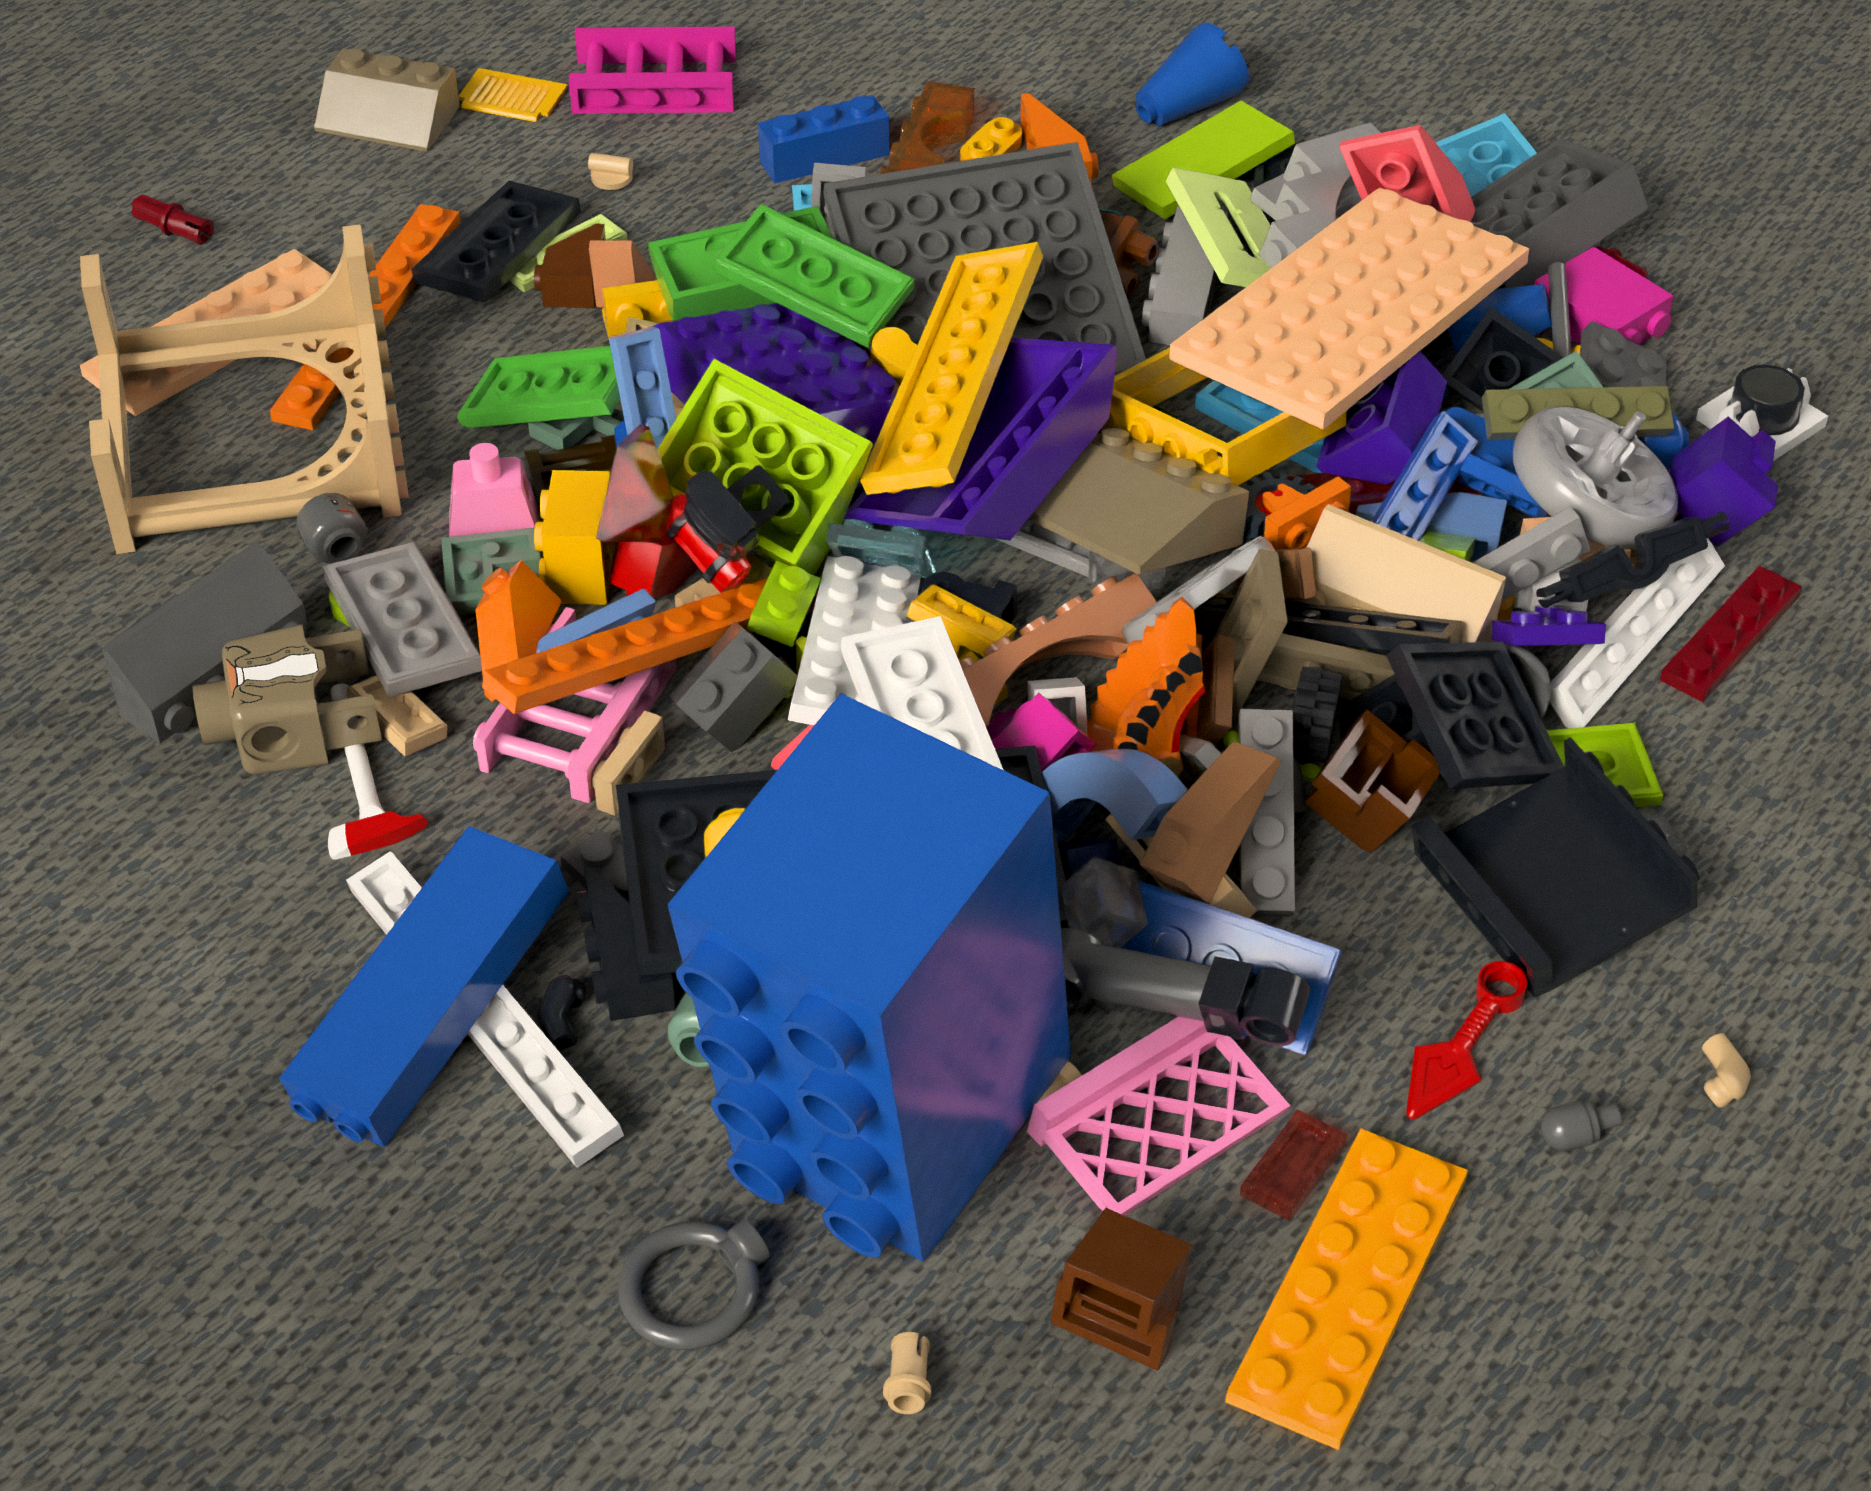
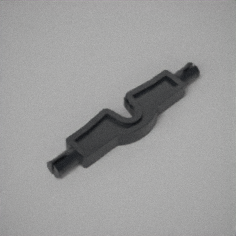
(1613, 570)

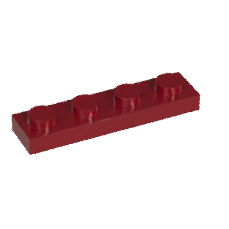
(1730, 633)

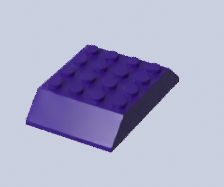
(786, 355)
(1030, 432)

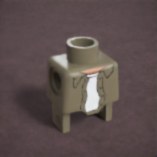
(273, 702)

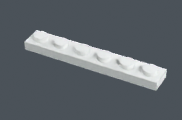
(1629, 637)

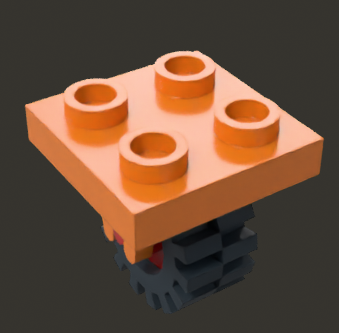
(1288, 510)

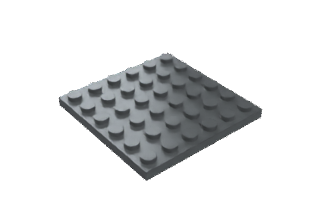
(952, 209)

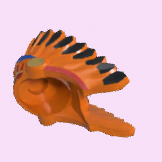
(1151, 690)

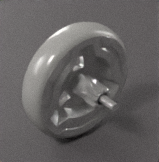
(1578, 456)

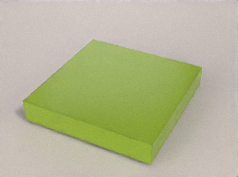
(1621, 757)

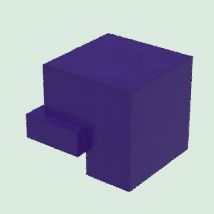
(1726, 474)

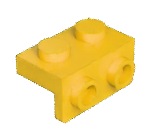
(635, 301)

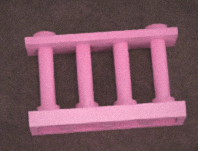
(625, 705)

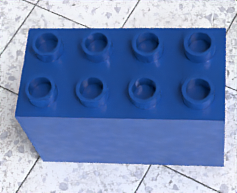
(877, 976)

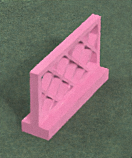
(1122, 1080)

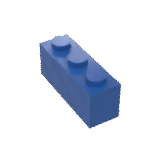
(825, 135)

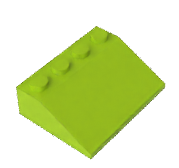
(743, 424)

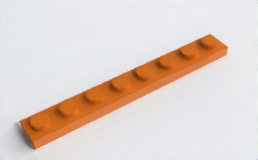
(311, 391)
(621, 650)

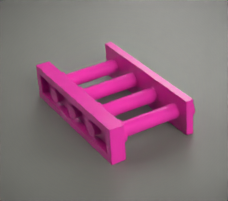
(653, 91)

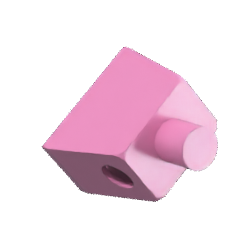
(490, 494)

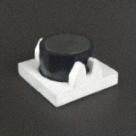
(1768, 401)

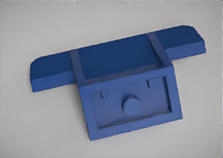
(1492, 468)

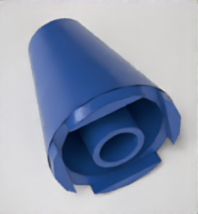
(1193, 77)

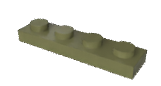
(1510, 408)

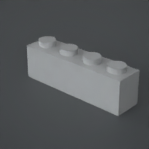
(1181, 285)

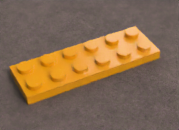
(1347, 1289)

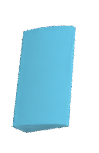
(1486, 151)

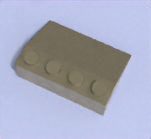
(1143, 505)

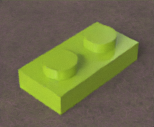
(784, 603)

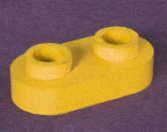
(994, 138)

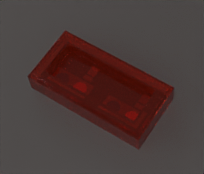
(1293, 1165)

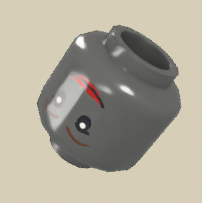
(331, 527)

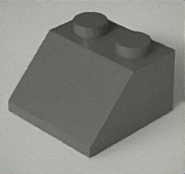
(734, 687)

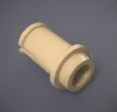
(908, 1374)

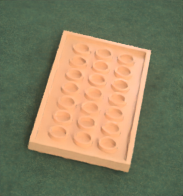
(1349, 306)

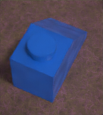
(1522, 305)

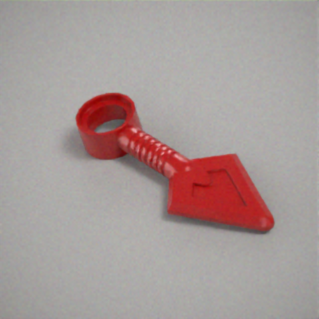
(1448, 1067)

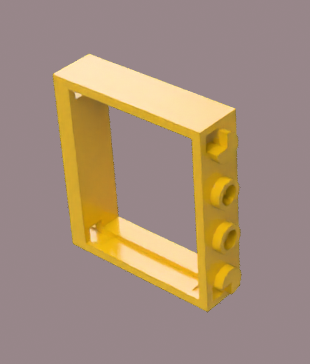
(1242, 458)

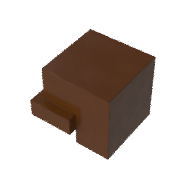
(1372, 782)
(1123, 1288)

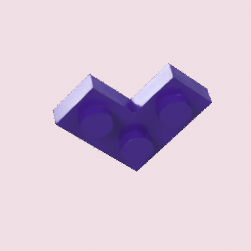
(1548, 627)

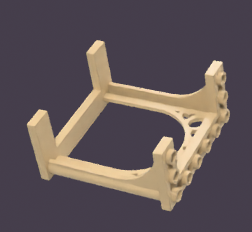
(326, 321)

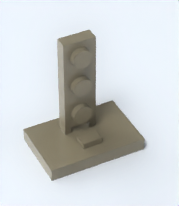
(1269, 656)

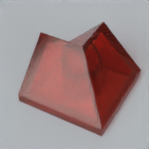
(637, 493)

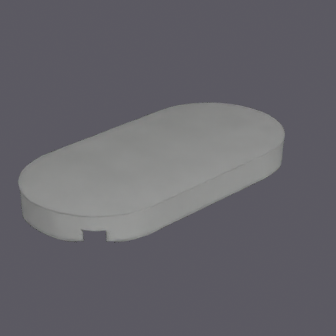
(1199, 587)

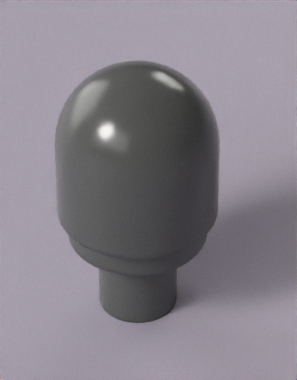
(1577, 1124)

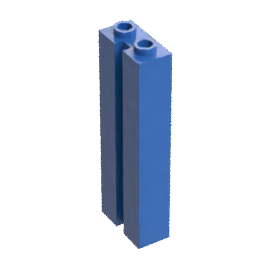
(424, 987)

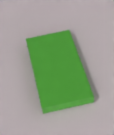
(814, 275)
(543, 388)

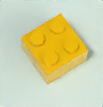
(574, 561)

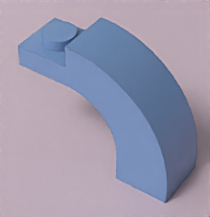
(1125, 781)

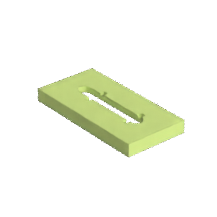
(1198, 198)

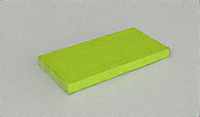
(1219, 147)

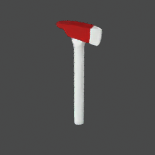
(375, 826)

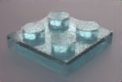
(882, 548)

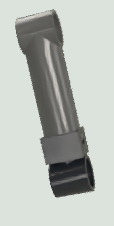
(1222, 995)

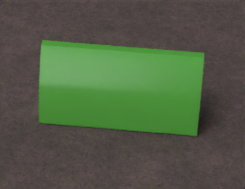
(687, 274)

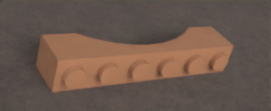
(1079, 629)

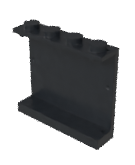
(1561, 872)

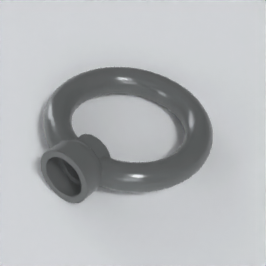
(741, 1252)

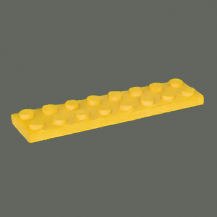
(952, 370)

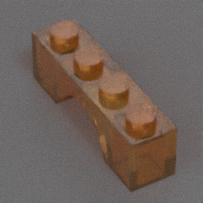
(937, 118)

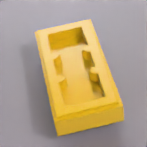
(963, 621)

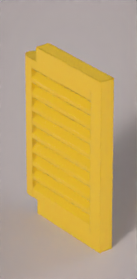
(511, 95)

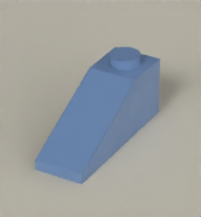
(1464, 516)

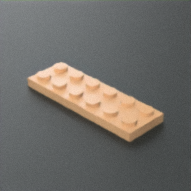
(262, 291)

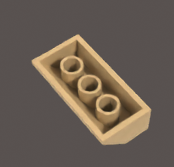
(1389, 572)

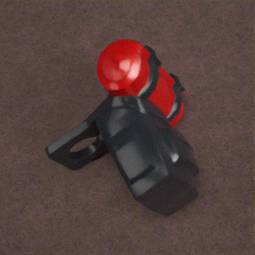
(717, 528)

